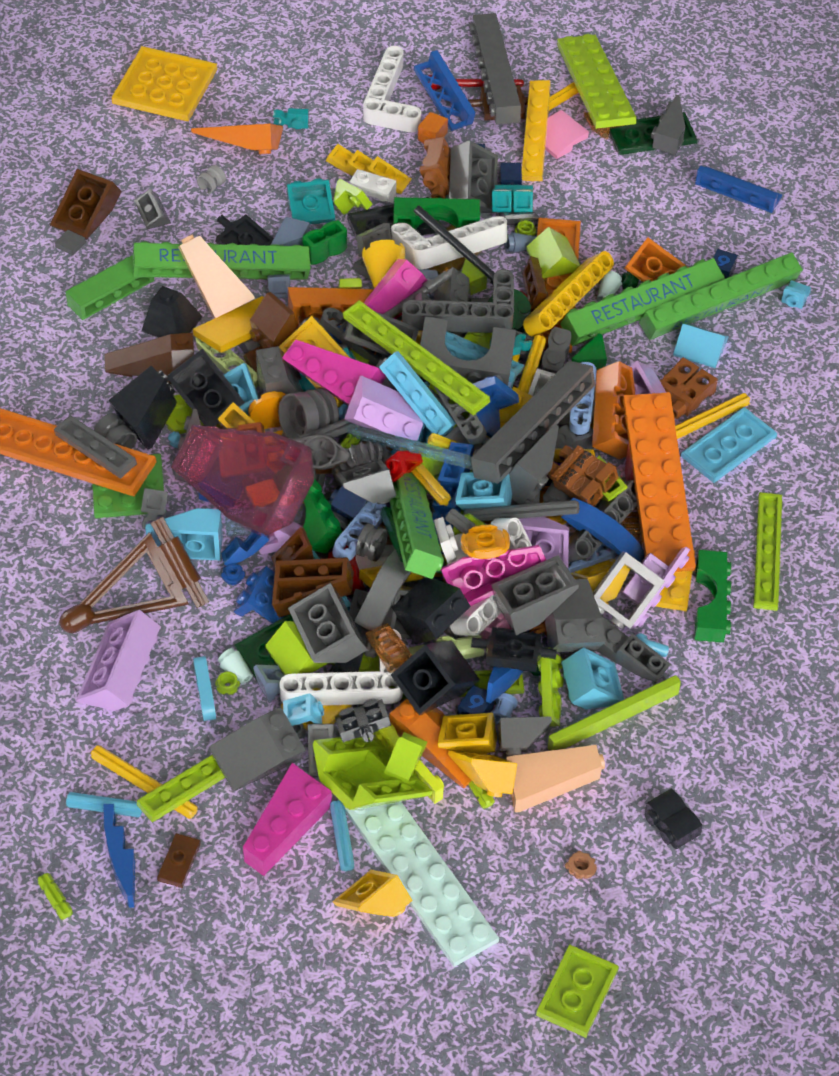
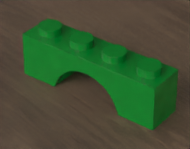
(454, 211)
(320, 522)
(711, 619)

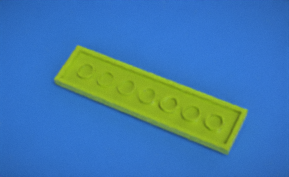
(596, 81)

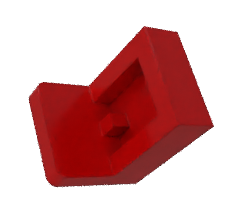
(402, 463)

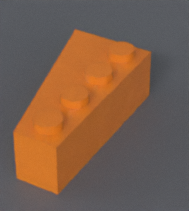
(313, 301)
(609, 415)

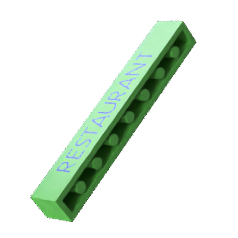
(243, 260)
(720, 296)
(632, 303)
(415, 527)

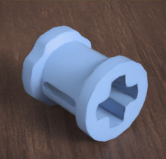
(504, 706)

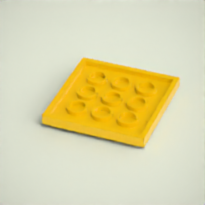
(164, 83)

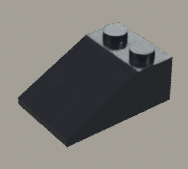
(204, 388)

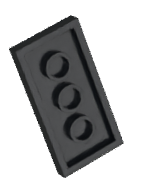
(368, 219)

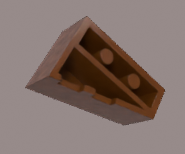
(301, 578)

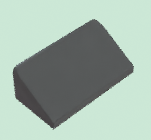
(152, 210)

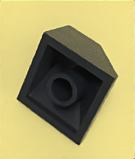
(170, 314)

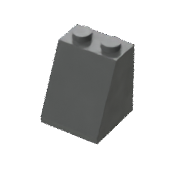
(275, 372)

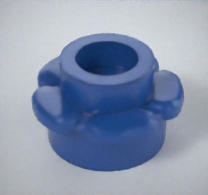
(233, 579)

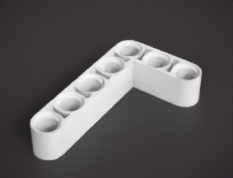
(378, 108)
(435, 250)
(483, 613)
(351, 681)

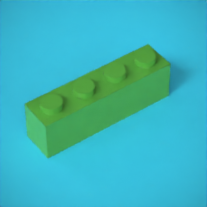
(105, 289)

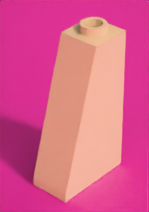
(215, 280)
(553, 773)

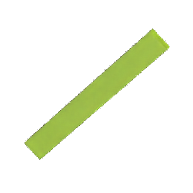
(417, 357)

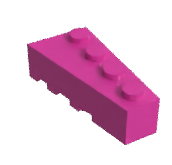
(330, 370)
(288, 816)

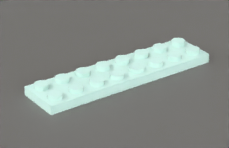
(432, 886)

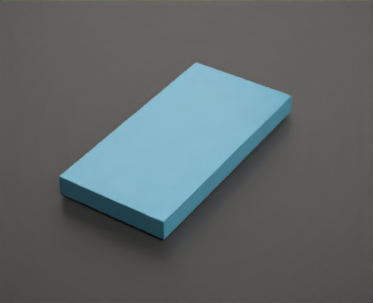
(728, 444)

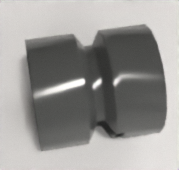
(116, 430)

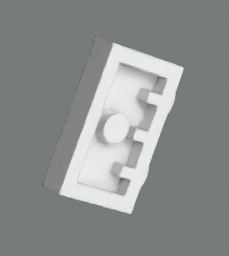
(375, 185)
(449, 542)

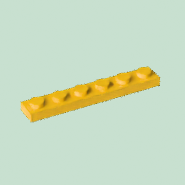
(536, 130)

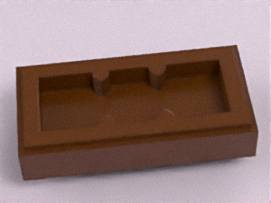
(179, 860)

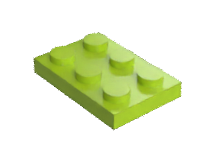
(577, 991)

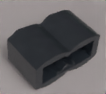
(673, 819)

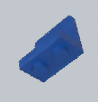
(500, 397)
(258, 595)

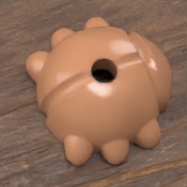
(581, 861)

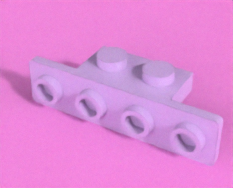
(638, 587)

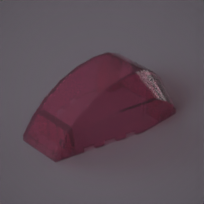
(247, 475)

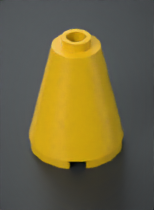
(381, 257)

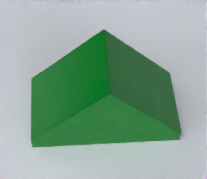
(593, 353)

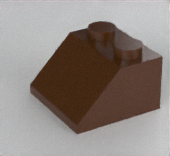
(272, 322)

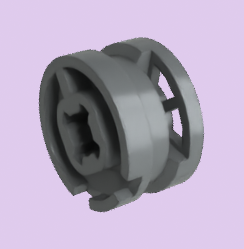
(371, 542)

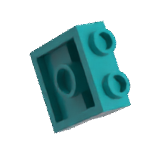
(311, 201)

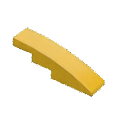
(350, 162)

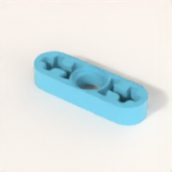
(204, 688)

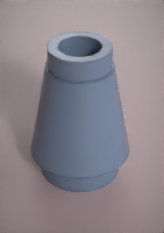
(517, 242)

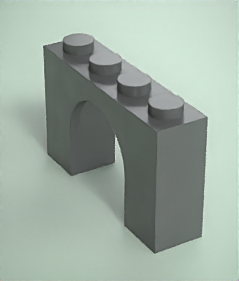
(495, 363)

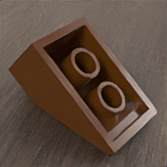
(85, 204)

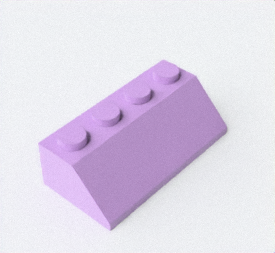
(119, 662)

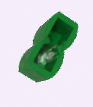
(326, 241)

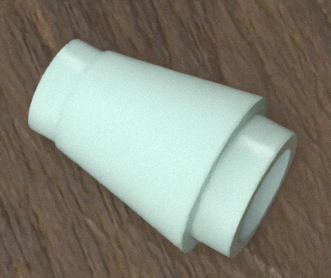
(609, 285)
(233, 662)

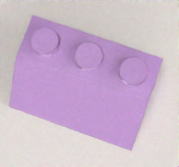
(382, 410)

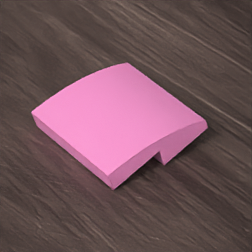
(563, 134)

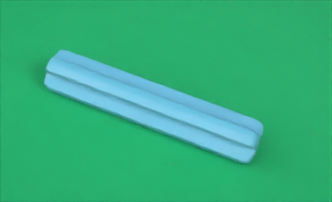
(95, 803)
(342, 836)

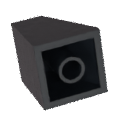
(145, 405)
(430, 609)
(434, 676)

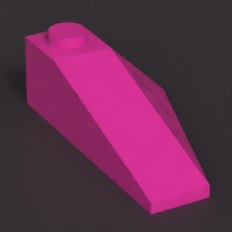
(395, 286)

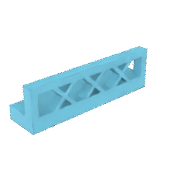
(470, 351)
(417, 395)

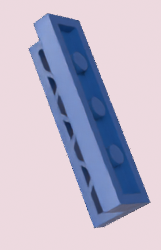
(450, 87)
(737, 189)

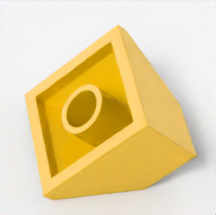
(597, 572)
(468, 733)
(487, 771)
(376, 894)

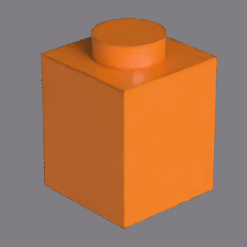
(432, 127)

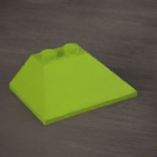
(357, 773)

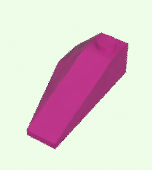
(477, 575)

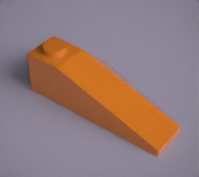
(253, 137)
(652, 262)
(427, 728)

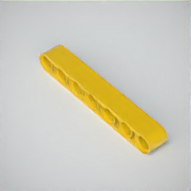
(568, 294)

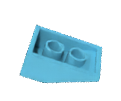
(198, 531)

